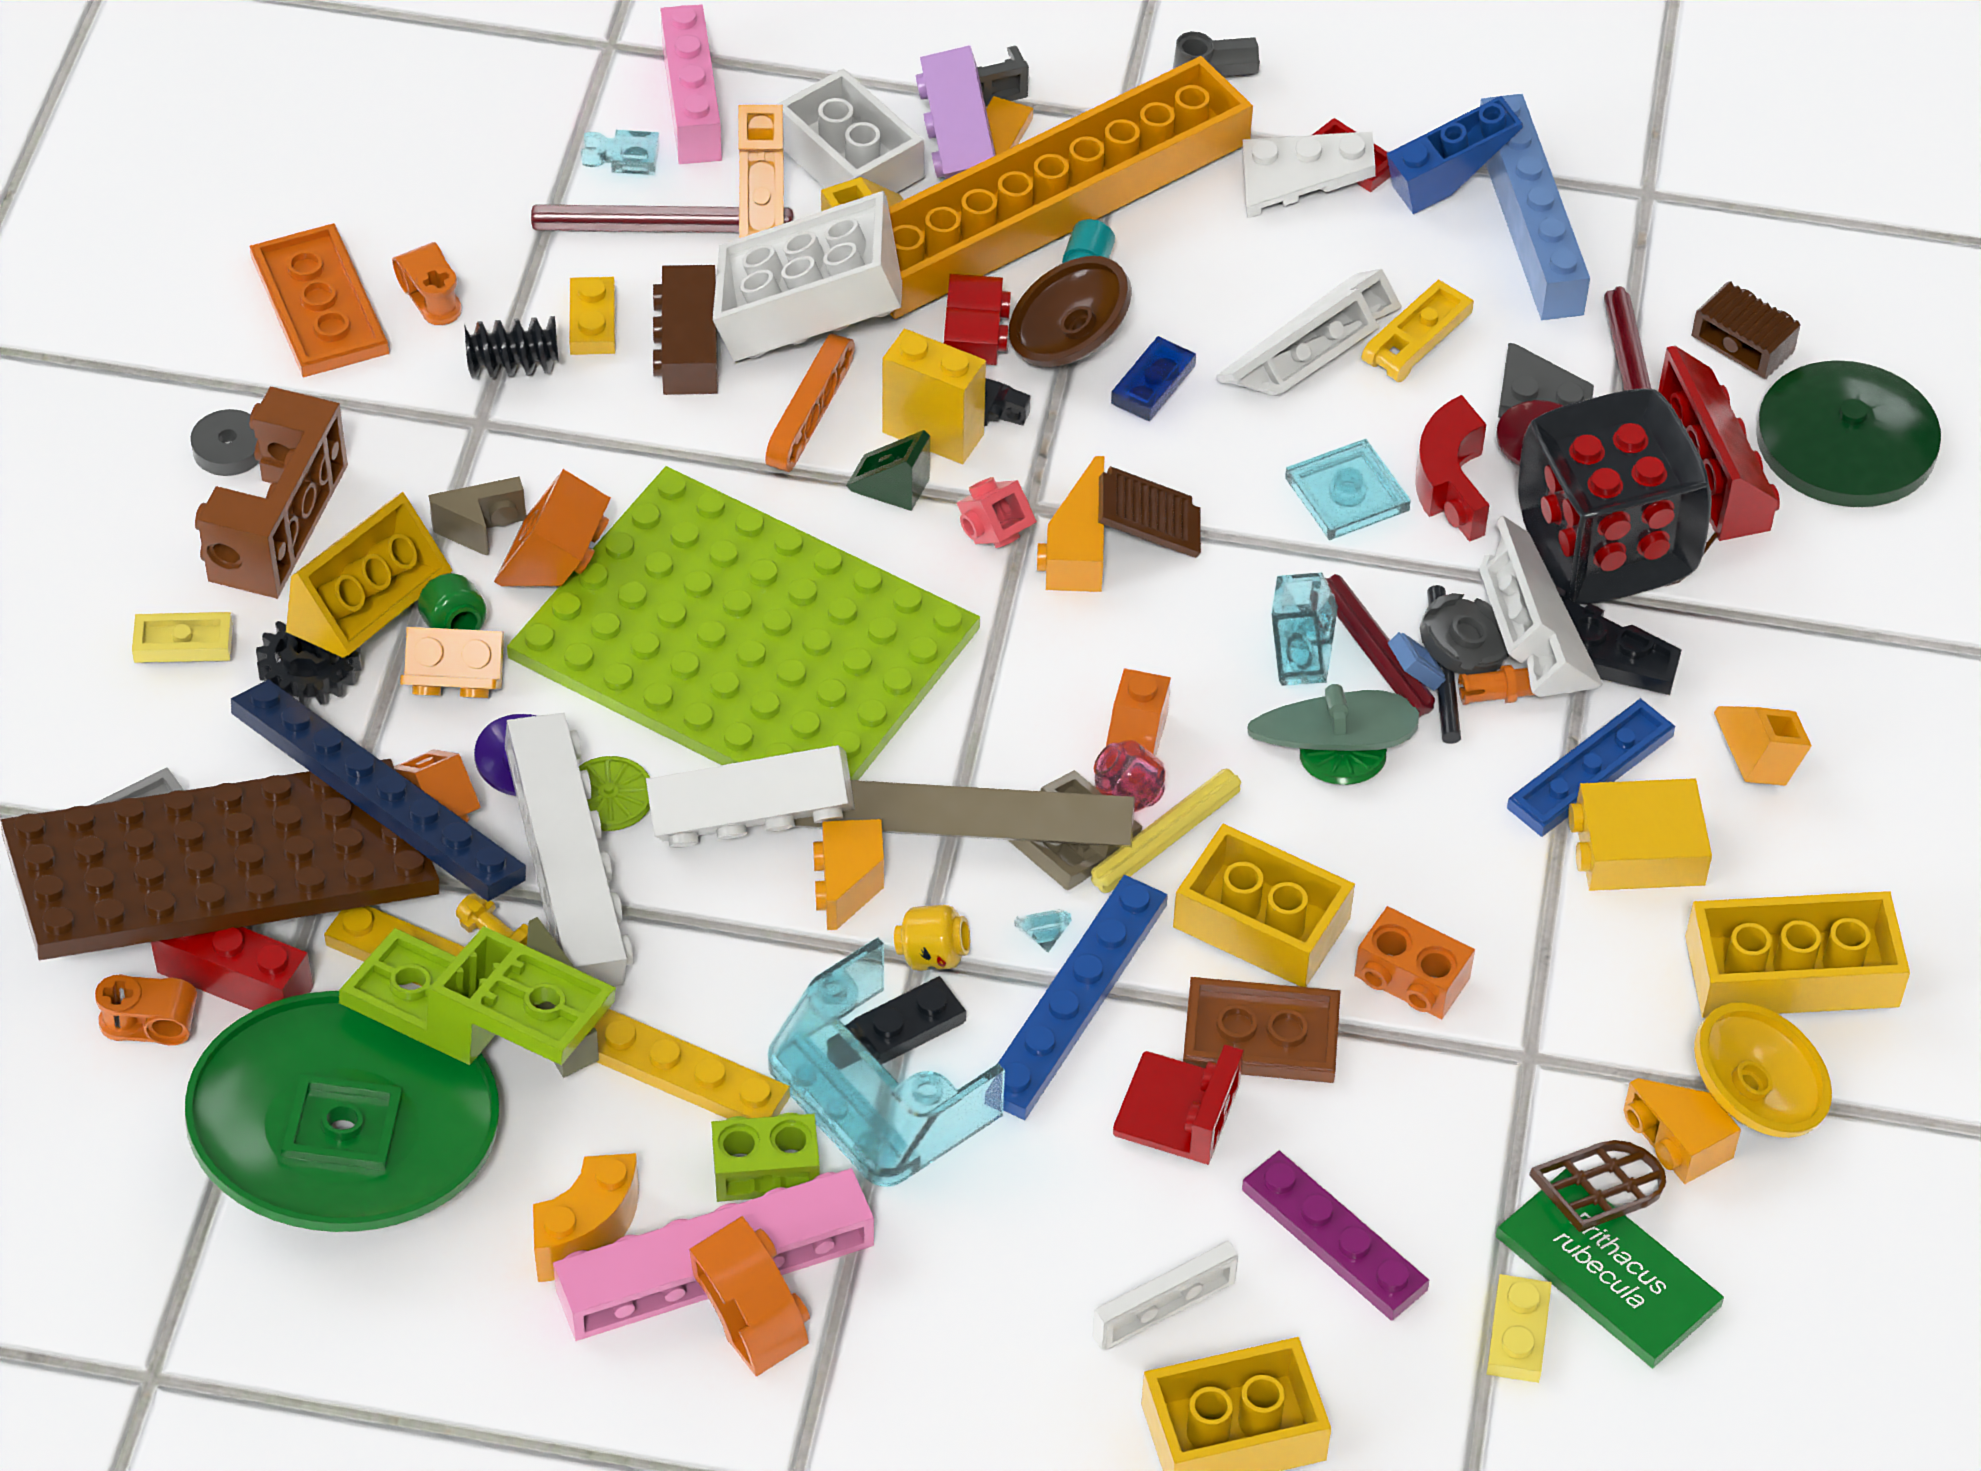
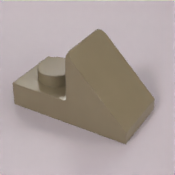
(469, 511)

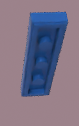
(1599, 758)

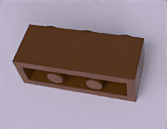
(685, 330)

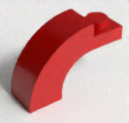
(1447, 443)

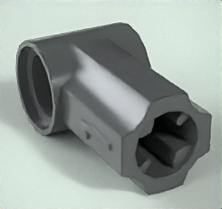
(1227, 56)

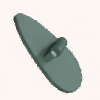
(1339, 721)

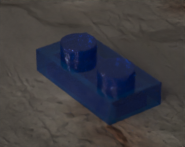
(1153, 378)

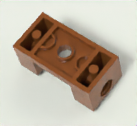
(257, 539)

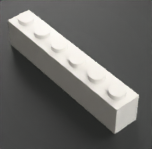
(565, 845)

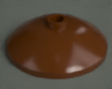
(1070, 311)

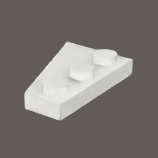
(1295, 165)

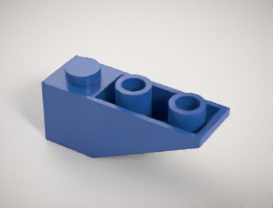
(1449, 155)

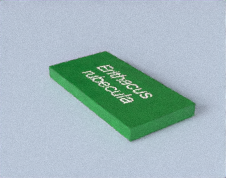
(1612, 1273)

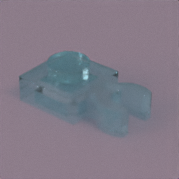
(627, 152)

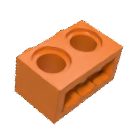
(1416, 957)

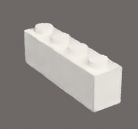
(749, 795)

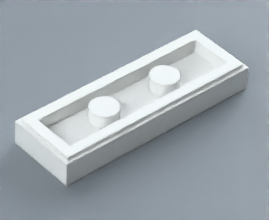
(1165, 1296)

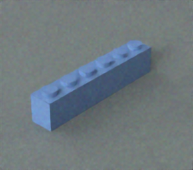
(1538, 220)

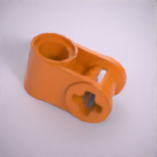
(429, 283)
(150, 1011)

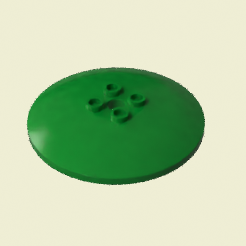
(296, 1066)

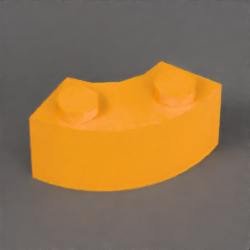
(588, 1214)

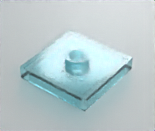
(1347, 489)

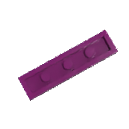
(1335, 1235)

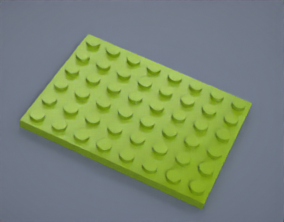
(742, 632)

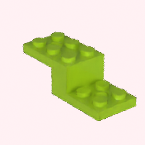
(477, 995)

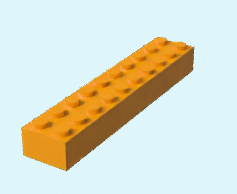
(1065, 177)

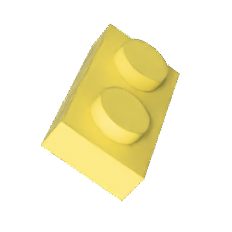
(182, 637)
(1519, 1328)

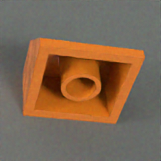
(556, 535)

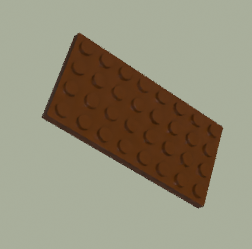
(203, 863)

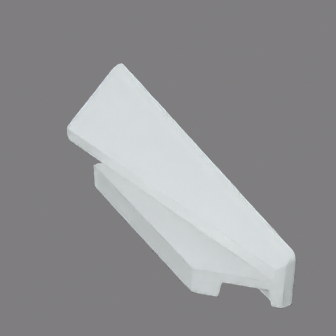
(1315, 335)
(1534, 616)

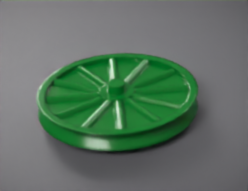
(1343, 766)

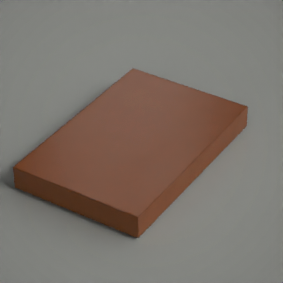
(1279, 1027)

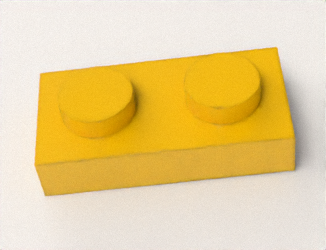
(592, 315)

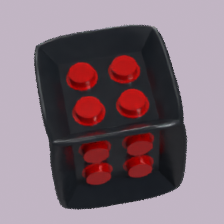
(1614, 495)

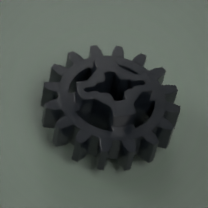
(304, 667)

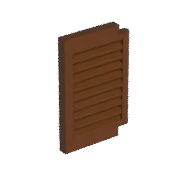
(1149, 511)

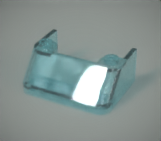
(873, 1120)

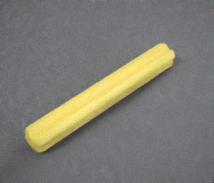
(1166, 830)

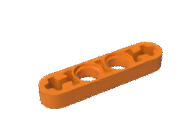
(810, 402)

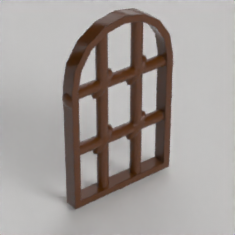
(1598, 1196)

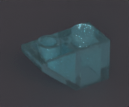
(1303, 628)

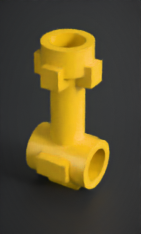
(477, 912)

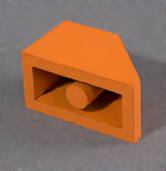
(1140, 709)
(444, 779)

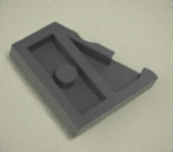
(1535, 378)

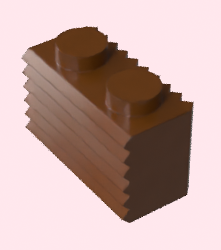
(1746, 329)

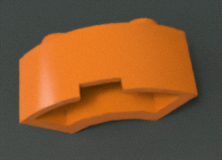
(750, 1295)

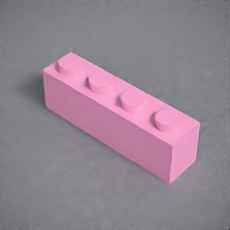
(691, 84)

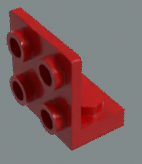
(1180, 1104)

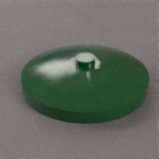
(1848, 433)

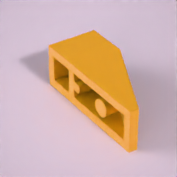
(1076, 538)

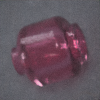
(1130, 771)

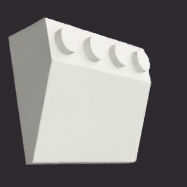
(807, 277)

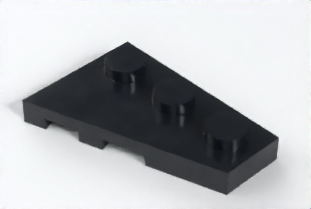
(1624, 653)

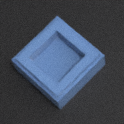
(1417, 661)

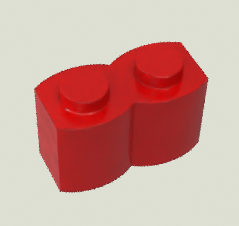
(975, 315)

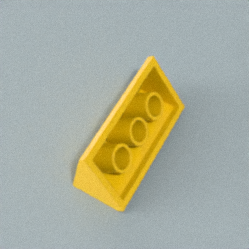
(364, 579)

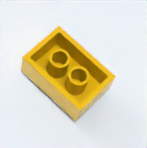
(1263, 905)
(1237, 1411)

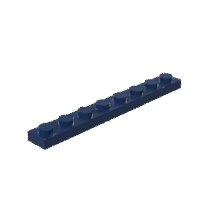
(379, 790)

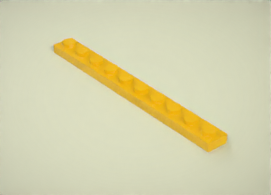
(622, 1041)

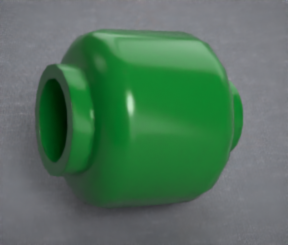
(452, 603)

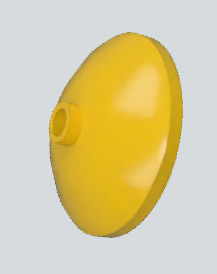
(1762, 1070)

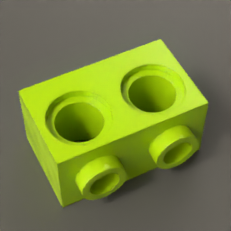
(765, 1161)

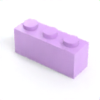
(957, 110)

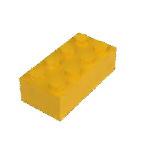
(1798, 952)

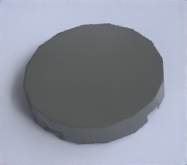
(1463, 635)

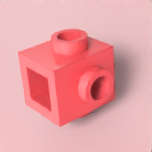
(995, 512)

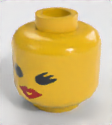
(932, 937)

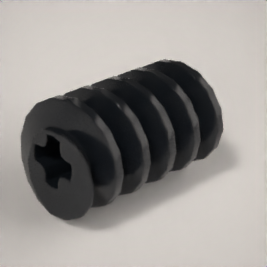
(511, 347)

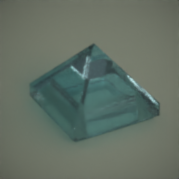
(1044, 927)

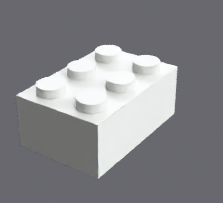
(848, 133)

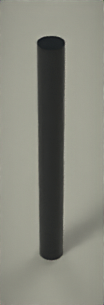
(1447, 690)

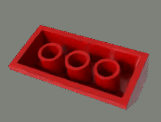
(1739, 489)

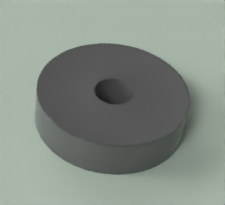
(210, 446)

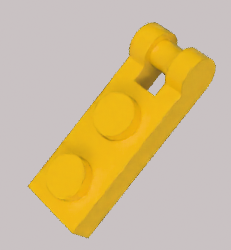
(1418, 329)

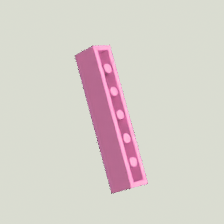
(654, 1270)

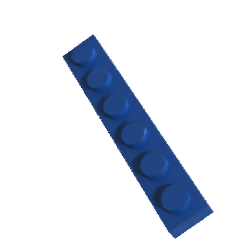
(1078, 992)

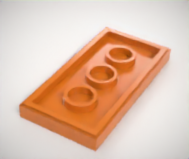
(319, 300)

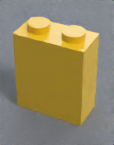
(934, 391)
(1641, 834)

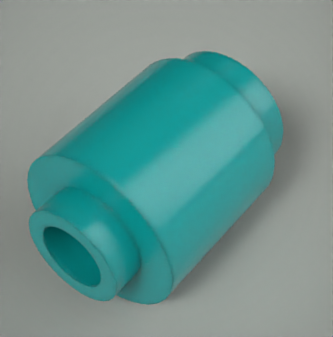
(1089, 239)

